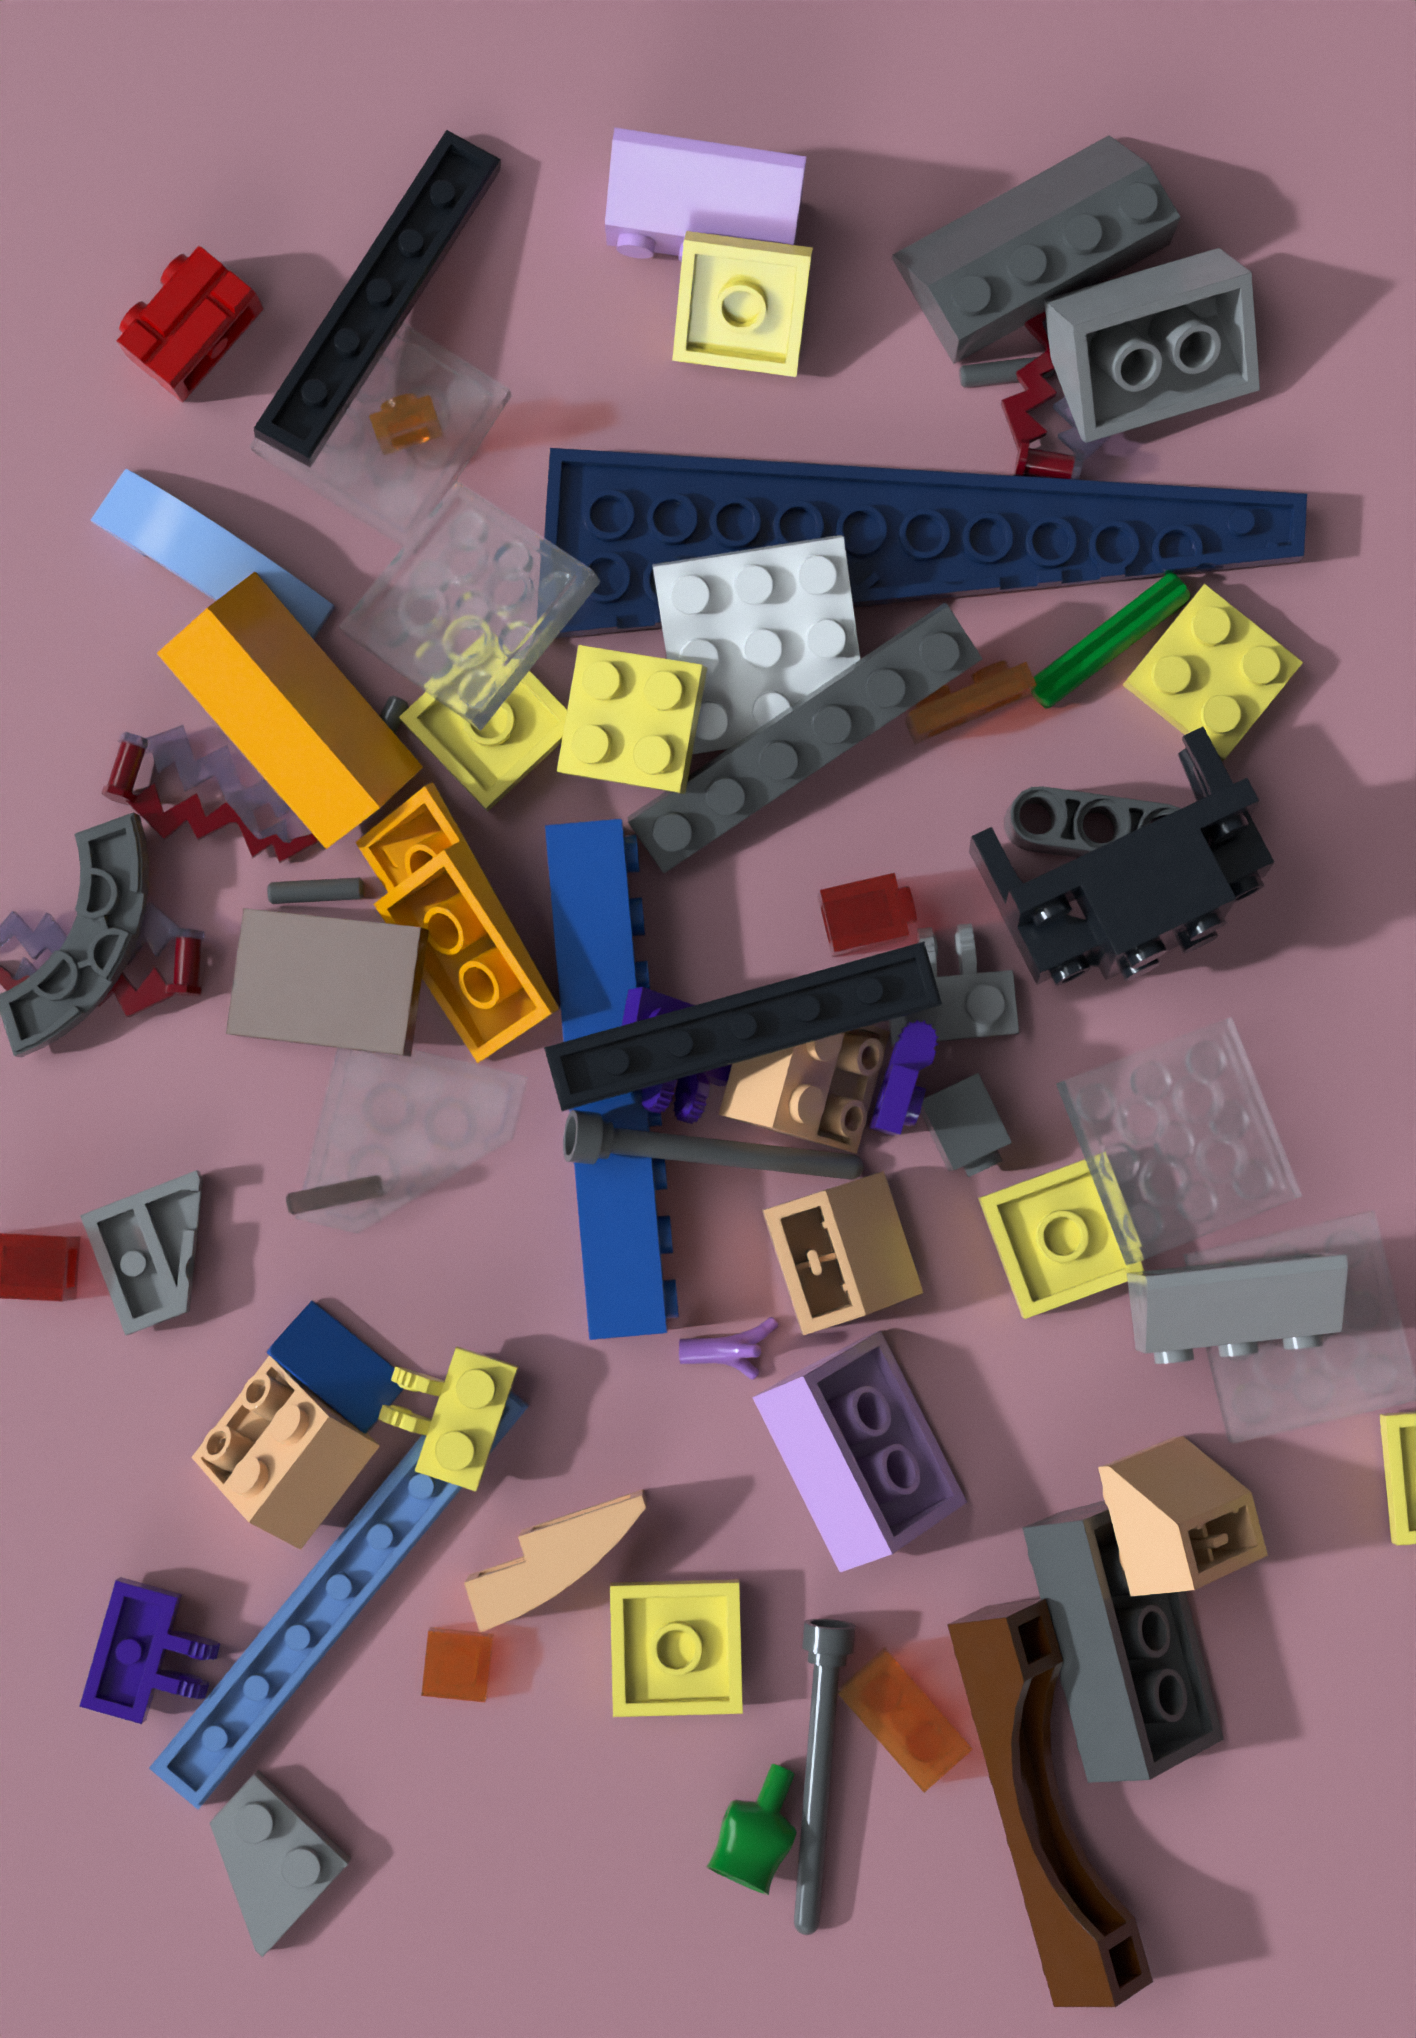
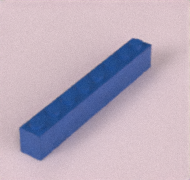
(595, 969)

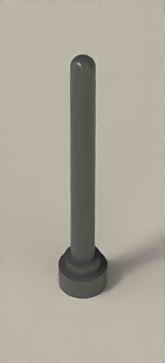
(591, 1139)
(827, 1648)

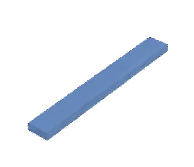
(309, 1624)

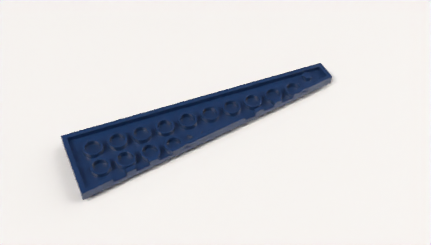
(901, 528)

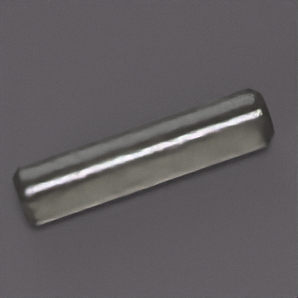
(335, 1194)

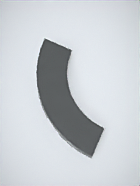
(98, 945)

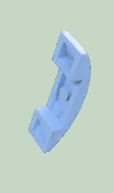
(199, 548)

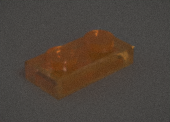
(992, 689)
(904, 1719)

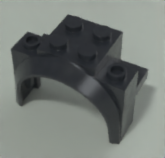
(1142, 890)

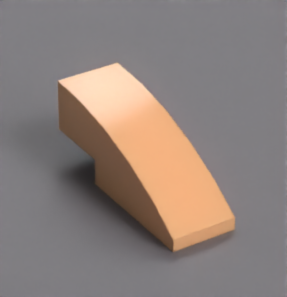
(552, 1560)

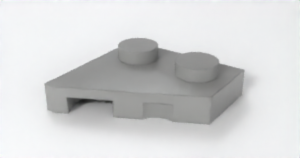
(148, 1250)

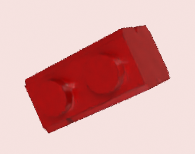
(188, 322)

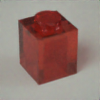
(866, 914)
(39, 1266)

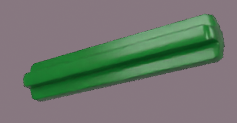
(1110, 640)

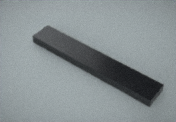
(377, 299)
(742, 1026)

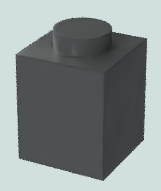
(965, 1126)

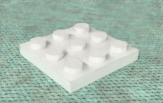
(764, 627)

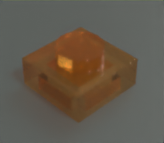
(405, 422)
(457, 1664)

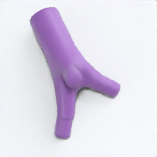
(727, 1350)

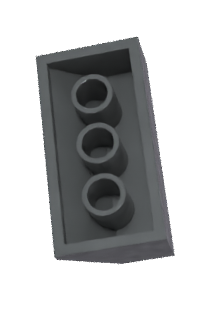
(1036, 243)
(1127, 1659)

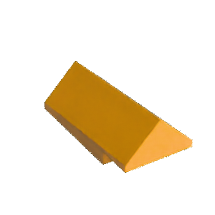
(290, 710)
(472, 949)

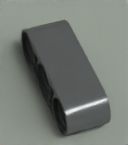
(1067, 814)

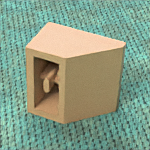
(810, 1089)
(842, 1252)
(283, 1455)
(1179, 1518)

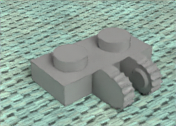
(971, 1002)

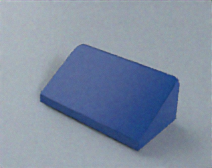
(336, 1366)

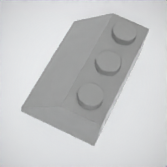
(1155, 343)
(1238, 1305)

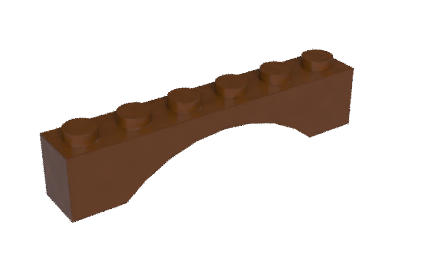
(1079, 1926)

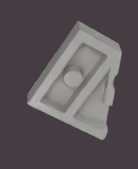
(273, 1858)

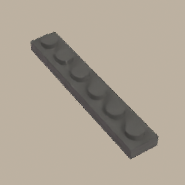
(805, 737)

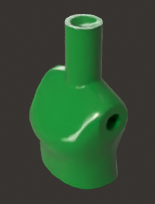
(755, 1835)

